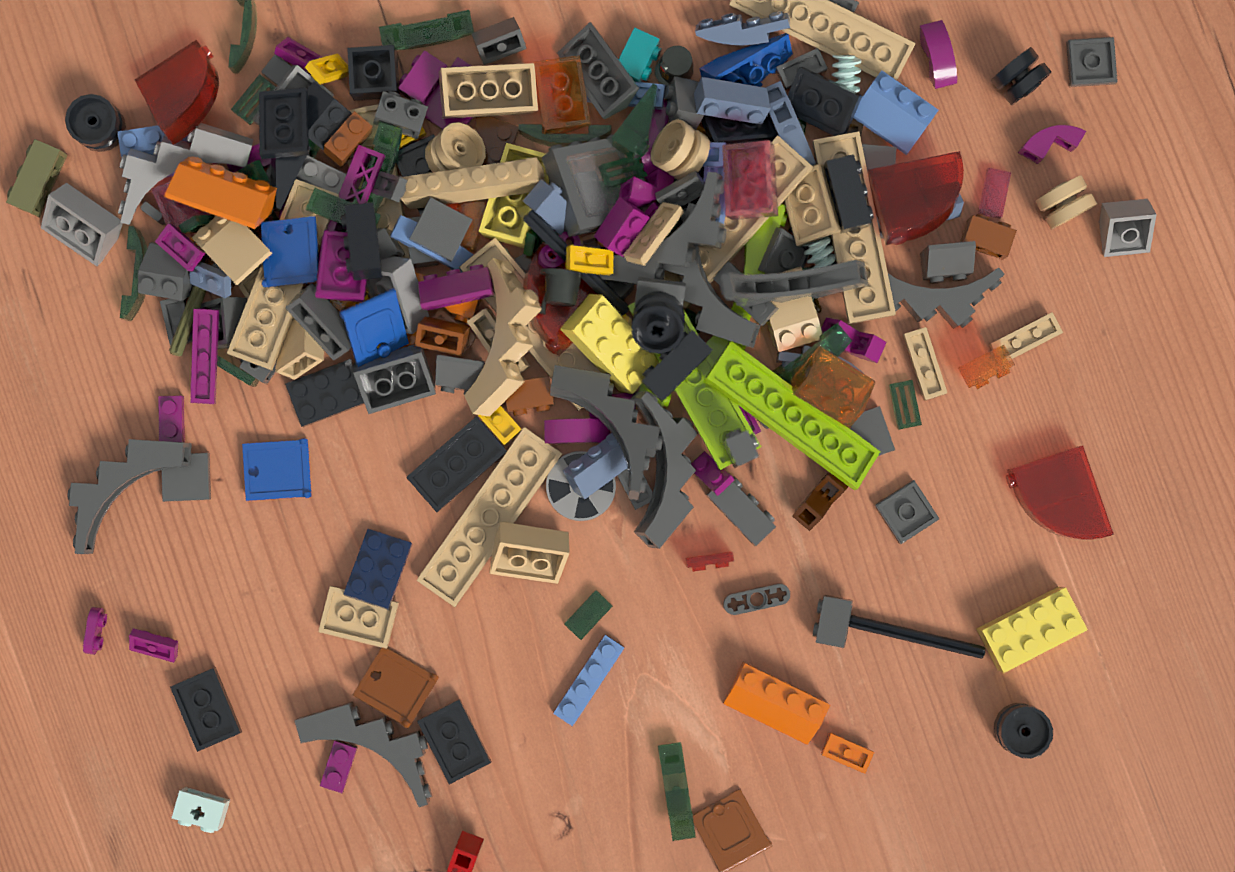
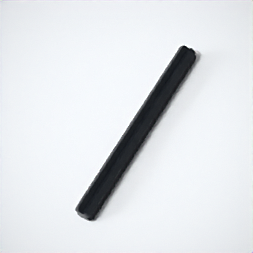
(559, 247)
(917, 636)

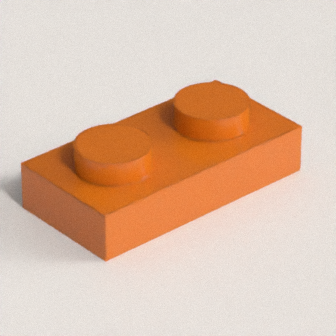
(847, 753)

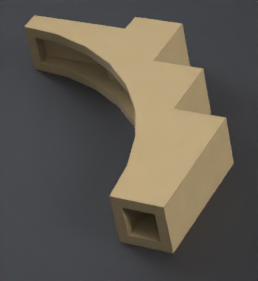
(510, 341)

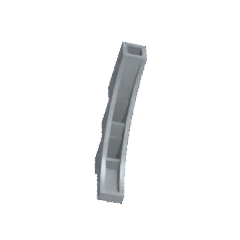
(145, 170)

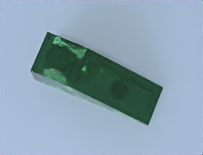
(634, 133)

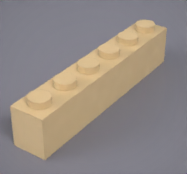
(473, 183)

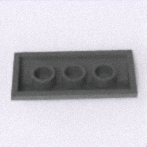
(604, 76)

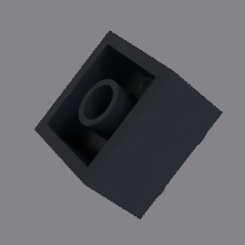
(372, 71)

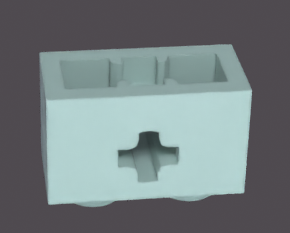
(212, 806)

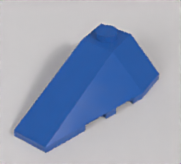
(751, 63)

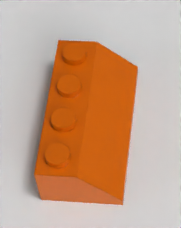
(221, 192)
(776, 703)

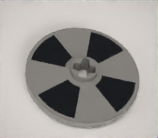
(569, 503)

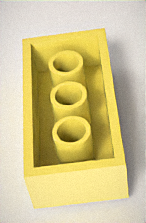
(505, 214)
(608, 343)
(1031, 629)

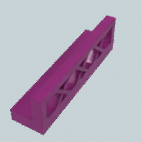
(354, 177)
(204, 356)

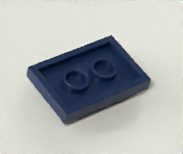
(378, 569)

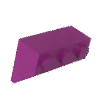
(455, 287)

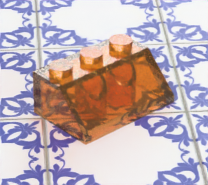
(561, 95)
(833, 387)

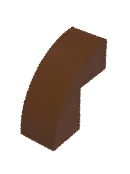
(819, 501)

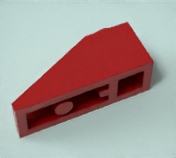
(465, 853)

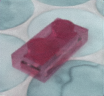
(994, 193)

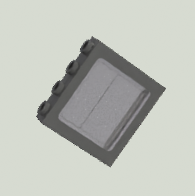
(578, 176)

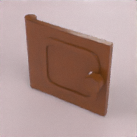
(398, 688)
(731, 831)

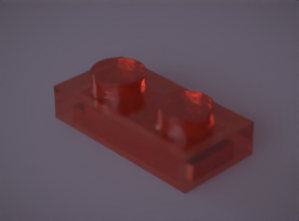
(699, 563)

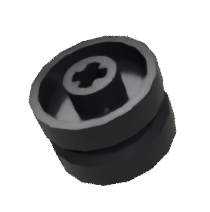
(1021, 76)
(94, 122)
(658, 322)
(1037, 729)

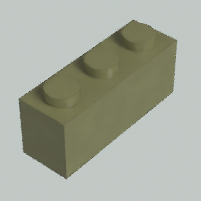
(36, 178)

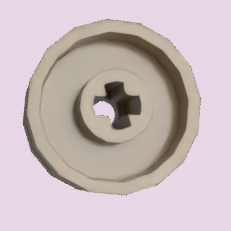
(455, 148)
(680, 149)
(1066, 202)

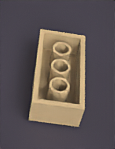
(488, 90)

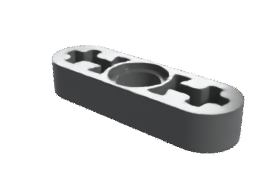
(772, 589)

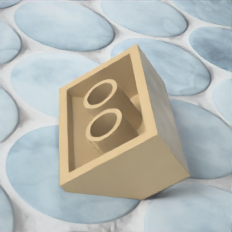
(529, 552)

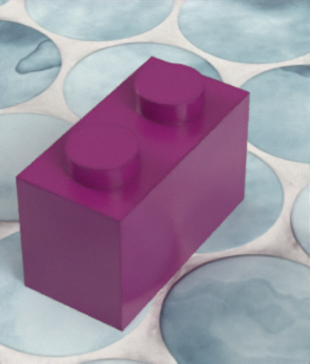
(422, 78)
(621, 226)

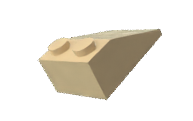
(232, 247)
(794, 322)

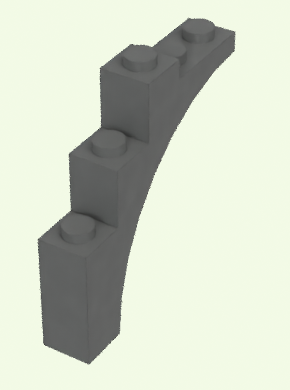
(678, 249)
(788, 286)
(950, 302)
(715, 316)
(594, 394)
(673, 469)
(113, 478)
(402, 752)

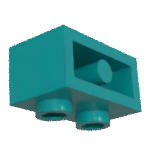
(639, 54)

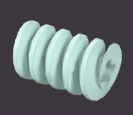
(847, 70)
(820, 253)

